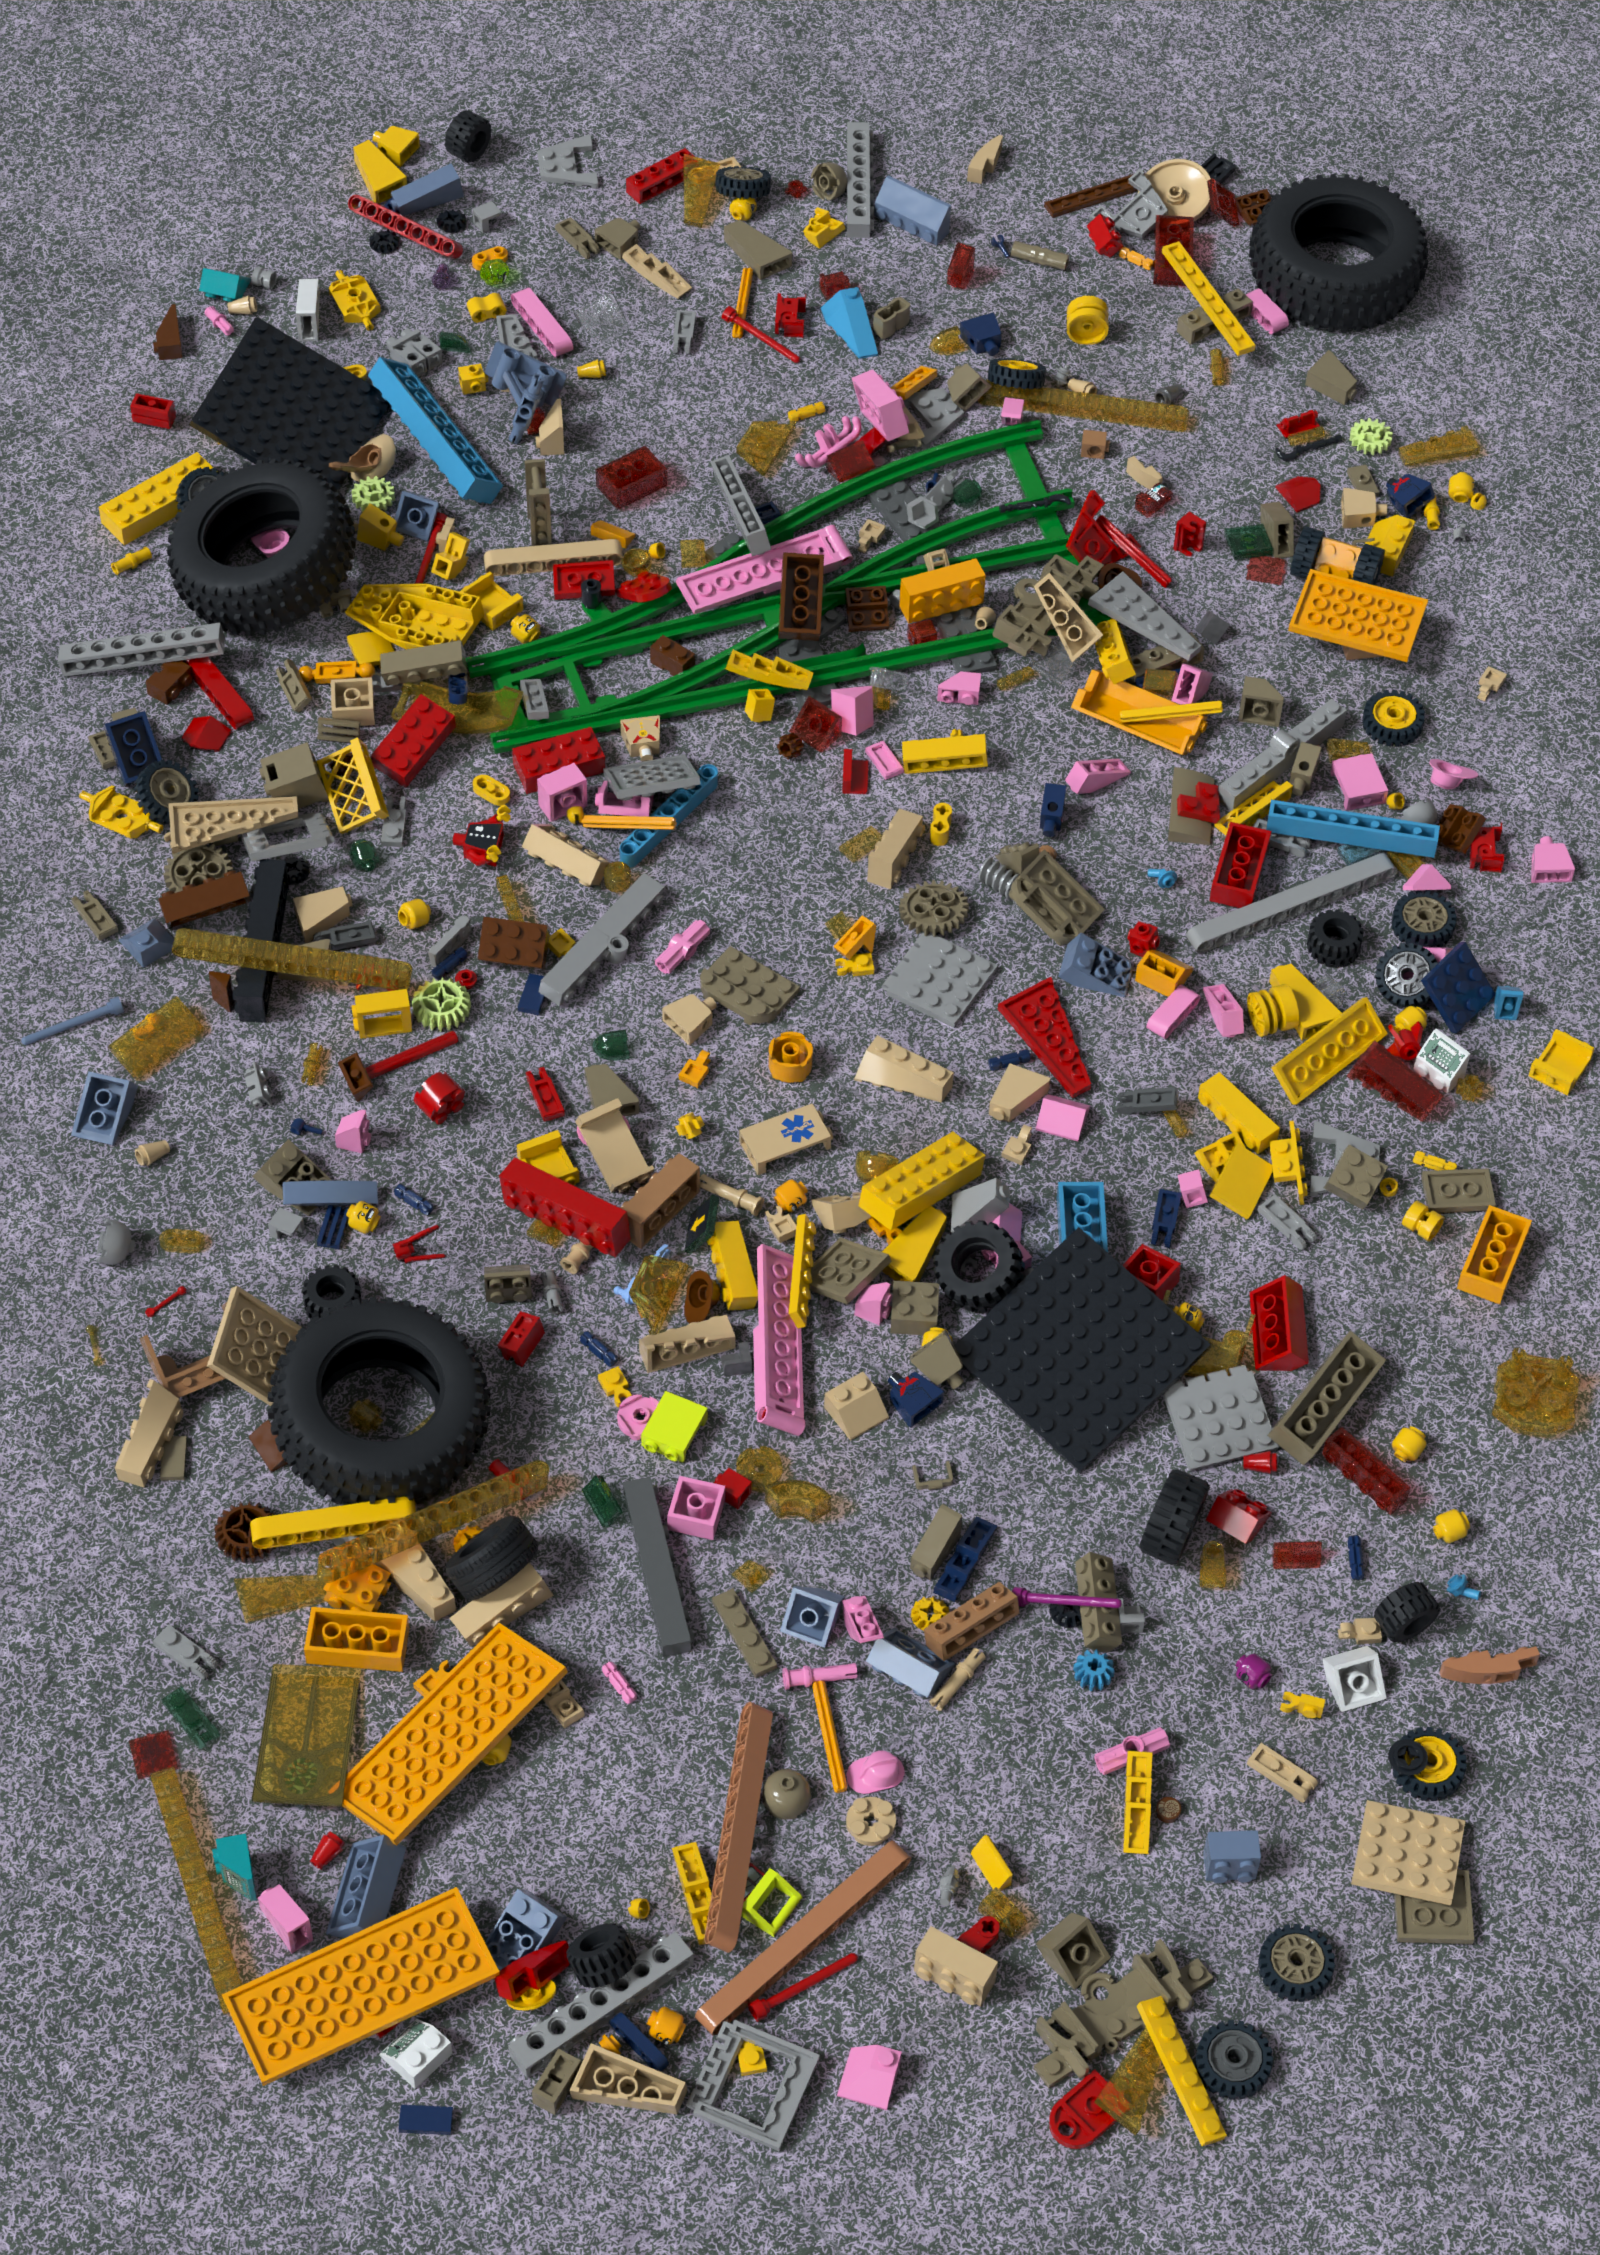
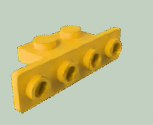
(1285, 1161)

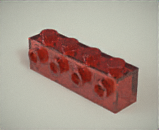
(1366, 1471)

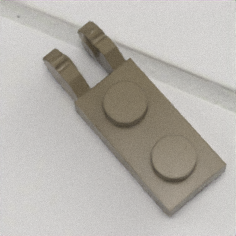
(577, 237)
(293, 686)
(95, 916)

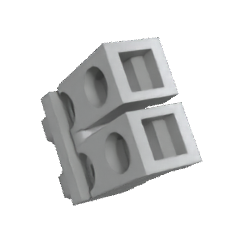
(415, 351)

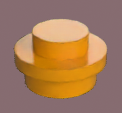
(610, 2043)

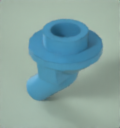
(1166, 878)
(1457, 1587)

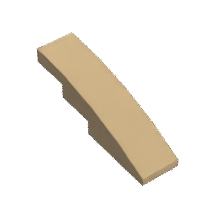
(659, 274)

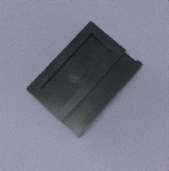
(1218, 168)

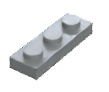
(534, 699)

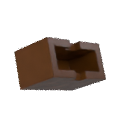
(671, 656)
(169, 681)

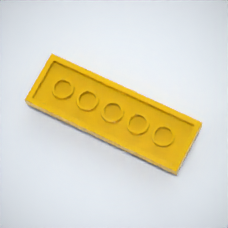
(1329, 1050)

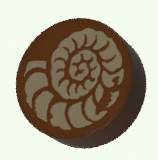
(1168, 1809)

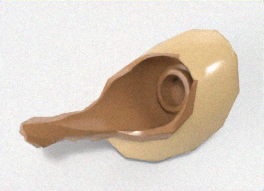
(370, 460)

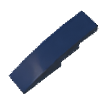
(965, 1559)

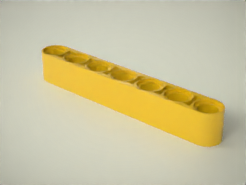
(327, 1522)

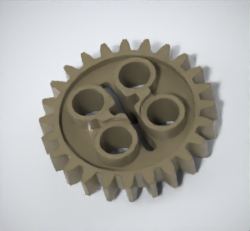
(196, 872)
(934, 908)

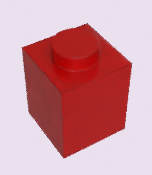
(736, 1487)

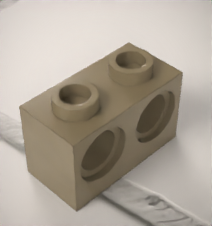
(556, 2081)

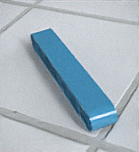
(679, 806)

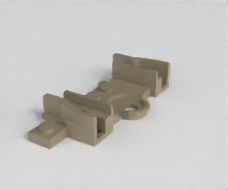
(1028, 623)
(1117, 2017)

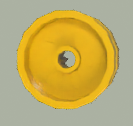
(1087, 320)

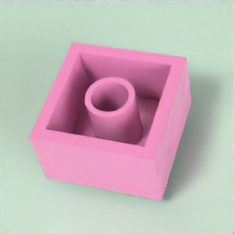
(562, 791)
(696, 1508)

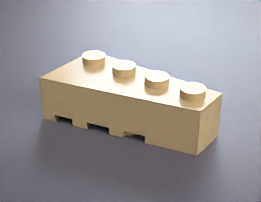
(420, 1581)

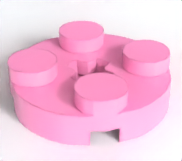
(627, 1415)

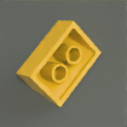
(1393, 536)

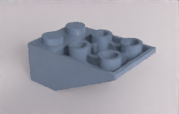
(1095, 967)
(523, 1928)

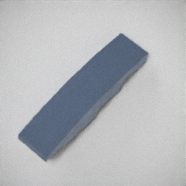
(329, 1193)

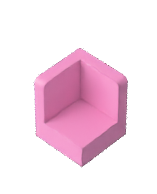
(1192, 1188)

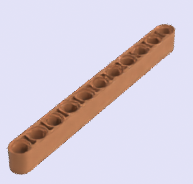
(738, 1828)
(803, 1937)

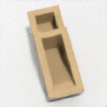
(985, 160)

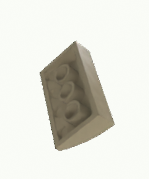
(1183, 828)

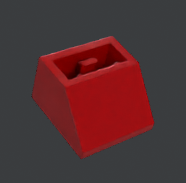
(1238, 1515)

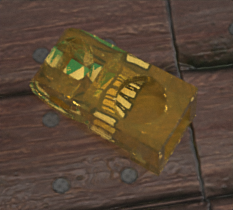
(1005, 1911)

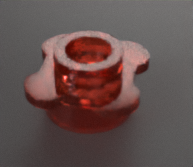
(795, 188)

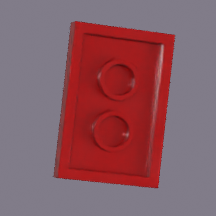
(570, 576)

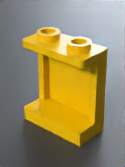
(496, 602)
(1562, 1062)
(550, 1156)

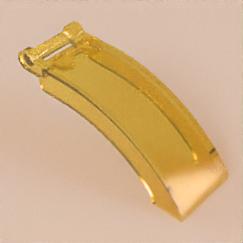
(481, 713)

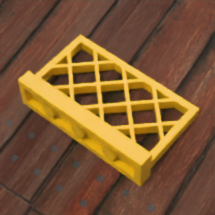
(369, 783)

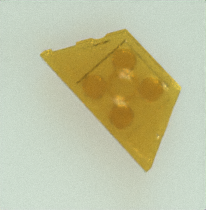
(763, 443)
(656, 1288)

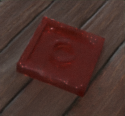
(1223, 202)

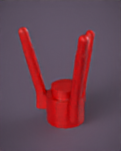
(404, 1248)

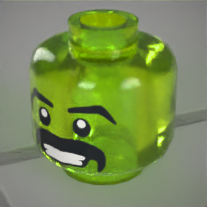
(494, 272)

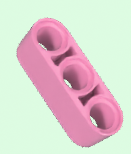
(1267, 312)
(1173, 1011)

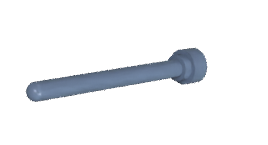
(112, 1007)

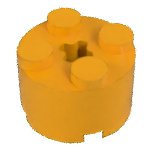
(790, 1057)

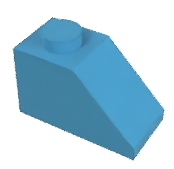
(1507, 1002)

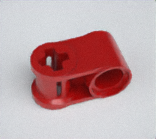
(977, 1938)

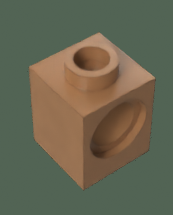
(1094, 444)

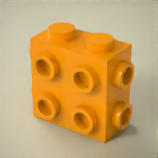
(358, 1590)

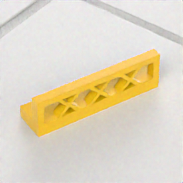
(1259, 809)

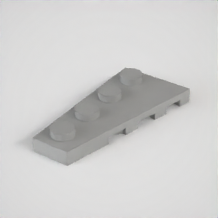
(512, 334)

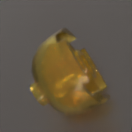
(871, 1166)

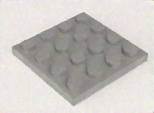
(651, 777)

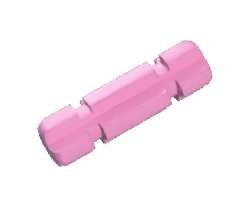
(619, 1682)

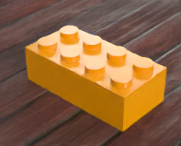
(942, 591)
(1494, 1254)
(356, 1639)

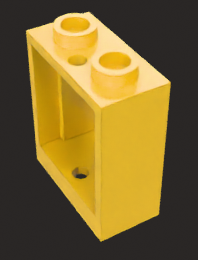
(382, 1003)

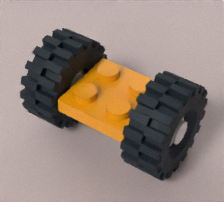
(1335, 558)

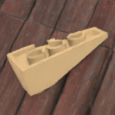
(840, 1212)

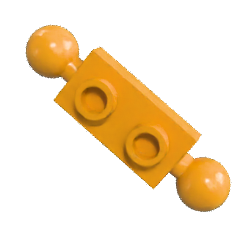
(336, 670)

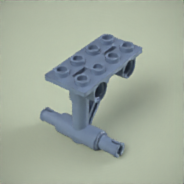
(528, 380)

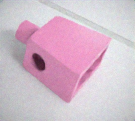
(1551, 862)

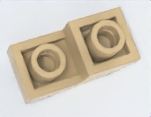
(1145, 476)
(563, 1705)

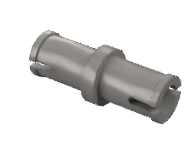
(552, 1291)

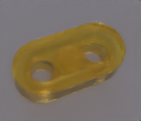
(181, 1241)

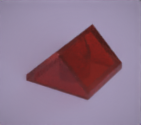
(849, 462)
(817, 725)

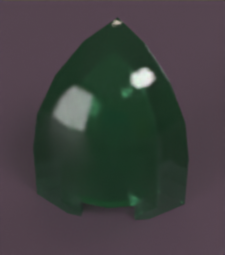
(453, 342)
(612, 1045)

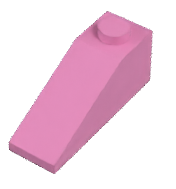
(1095, 774)
(1224, 1010)

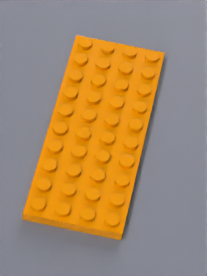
(449, 1732)
(360, 1986)

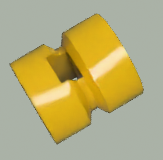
(1416, 1217)

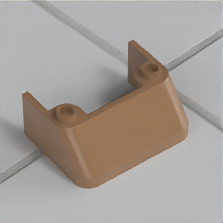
(180, 1380)

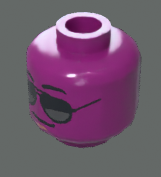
(1253, 1671)

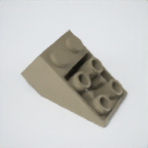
(289, 1165)

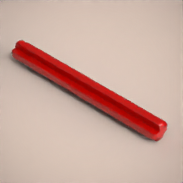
(1134, 551)
(412, 1054)

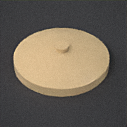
(1181, 187)

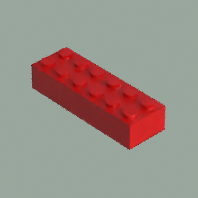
(565, 1207)

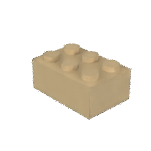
(955, 1967)

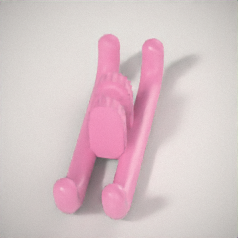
(830, 442)

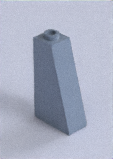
(428, 191)

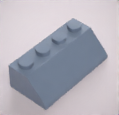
(913, 210)
(366, 1886)

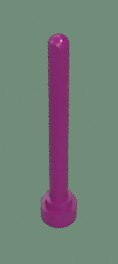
(1025, 1597)

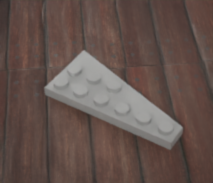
(1135, 609)

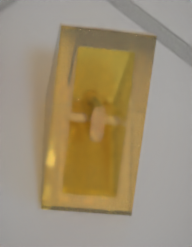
(1160, 681)

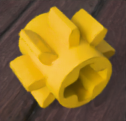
(689, 1125)

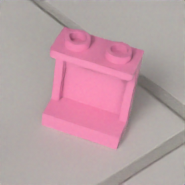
(1360, 781)
(611, 805)

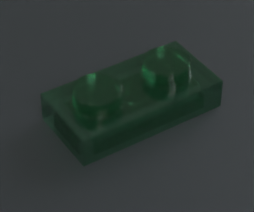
(602, 1501)

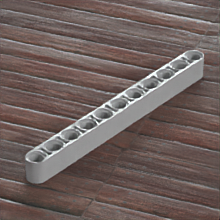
(1291, 903)

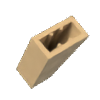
(321, 911)
(1017, 1092)

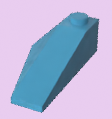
(849, 319)

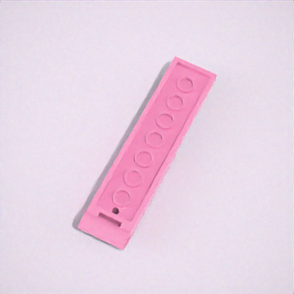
(759, 572)
(777, 1346)

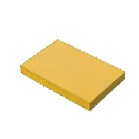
(1242, 1181)

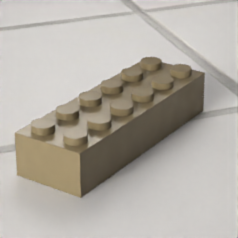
(1326, 1398)

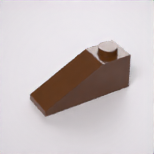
(168, 338)

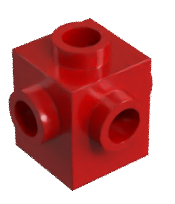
(1143, 938)

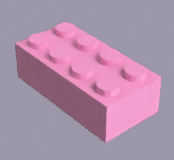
(881, 405)

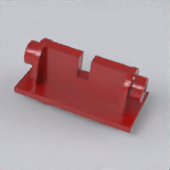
(1297, 424)

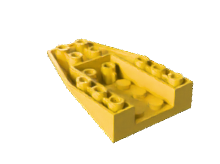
(416, 613)

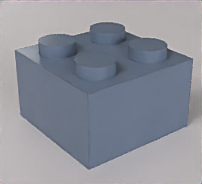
(1231, 1856)

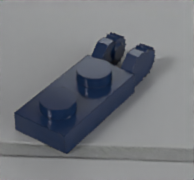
(1165, 1215)

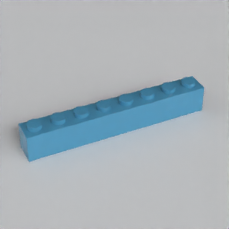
(1353, 828)

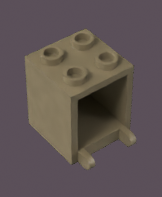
(294, 774)

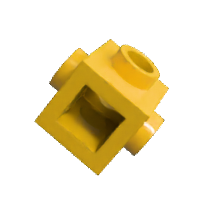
(472, 379)

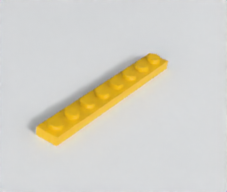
(1208, 298)

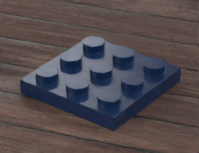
(1458, 987)

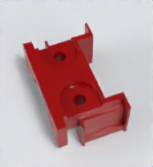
(787, 315)
(1484, 850)

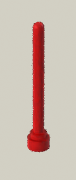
(731, 315)
(437, 527)
(760, 2008)

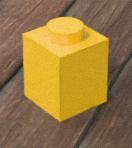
(759, 705)

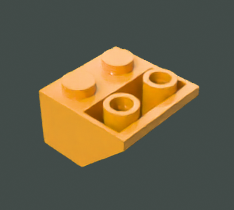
(1162, 972)

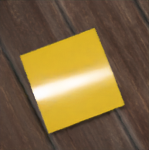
(368, 647)

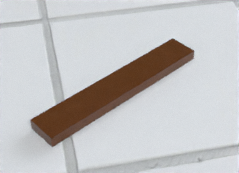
(1089, 196)

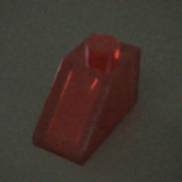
(961, 266)

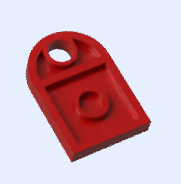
(644, 588)
(1081, 2114)

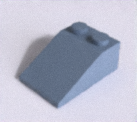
(103, 1108)

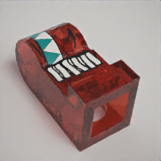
(1153, 499)

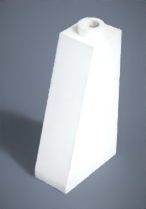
(308, 309)

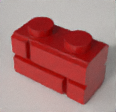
(153, 411)

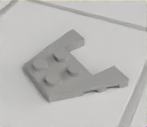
(559, 165)
(1140, 213)
(936, 411)
(1327, 1134)

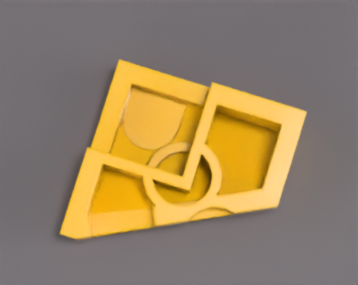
(822, 228)
(1216, 1154)

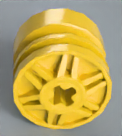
(1273, 1010)

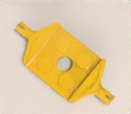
(355, 308)
(108, 804)

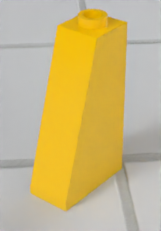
(377, 171)
(1313, 1006)
(915, 1246)

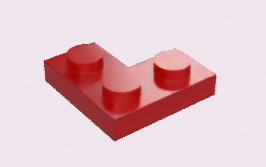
(1203, 806)

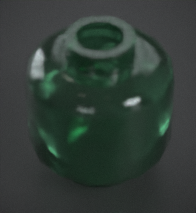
(967, 493)
(364, 855)

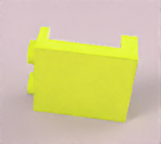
(673, 1426)

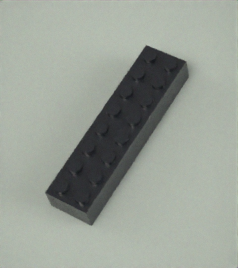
(265, 924)

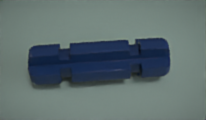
(449, 963)
(1012, 1058)
(413, 1199)
(598, 1348)
(1356, 1557)

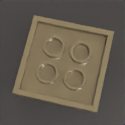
(846, 1270)
(1436, 1922)

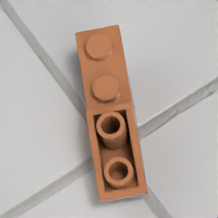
(1482, 1669)

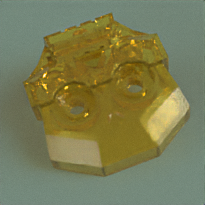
(1536, 1382)

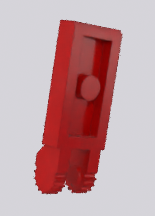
(545, 1096)

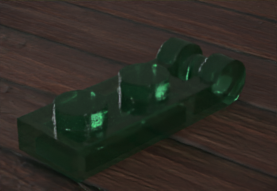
(190, 1717)

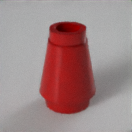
(1261, 1462)
(327, 1850)

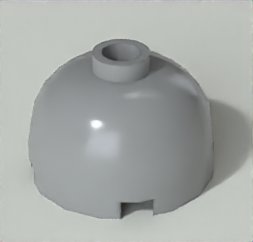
(1421, 812)
(114, 1243)

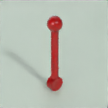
(150, 1312)

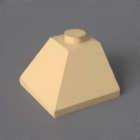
(551, 432)

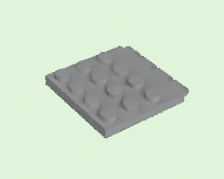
(939, 978)
(1219, 1417)

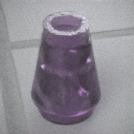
(441, 277)

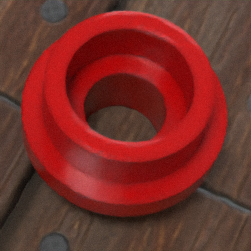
(468, 983)

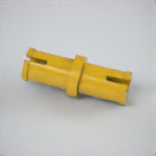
(1432, 514)
(131, 560)

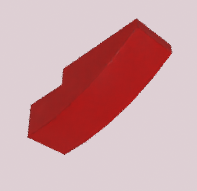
(532, 1970)

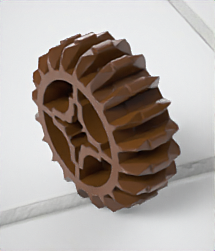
(229, 1535)

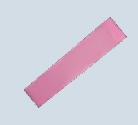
(542, 322)

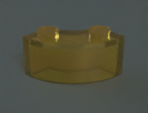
(798, 1499)

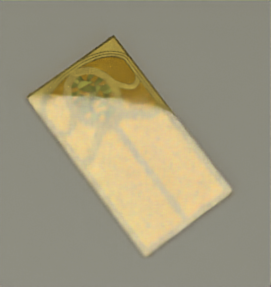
(306, 1735)

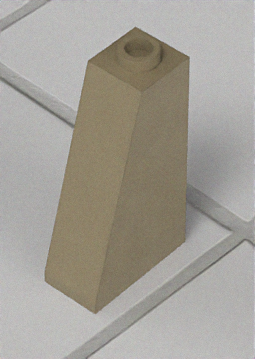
(757, 250)

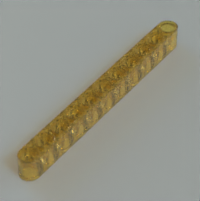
(1092, 407)
(292, 959)
(427, 1529)
(196, 1883)

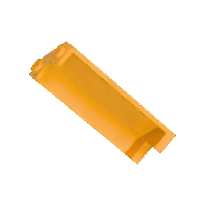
(1106, 701)

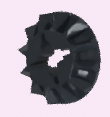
(448, 225)
(384, 246)
(302, 870)
(1069, 1619)
(1415, 1752)

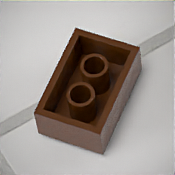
(514, 943)

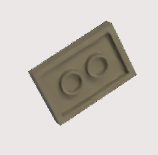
(1458, 1190)

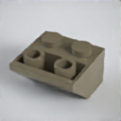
(507, 1283)

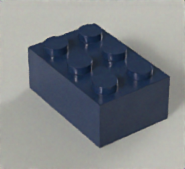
(132, 745)

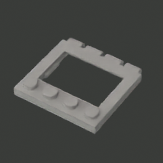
(258, 846)
(787, 2097)

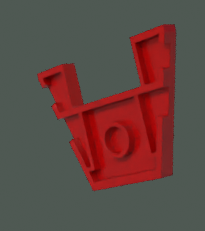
(1090, 539)

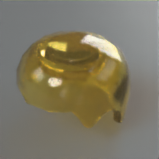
(636, 561)

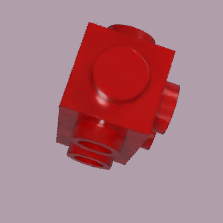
(1105, 235)

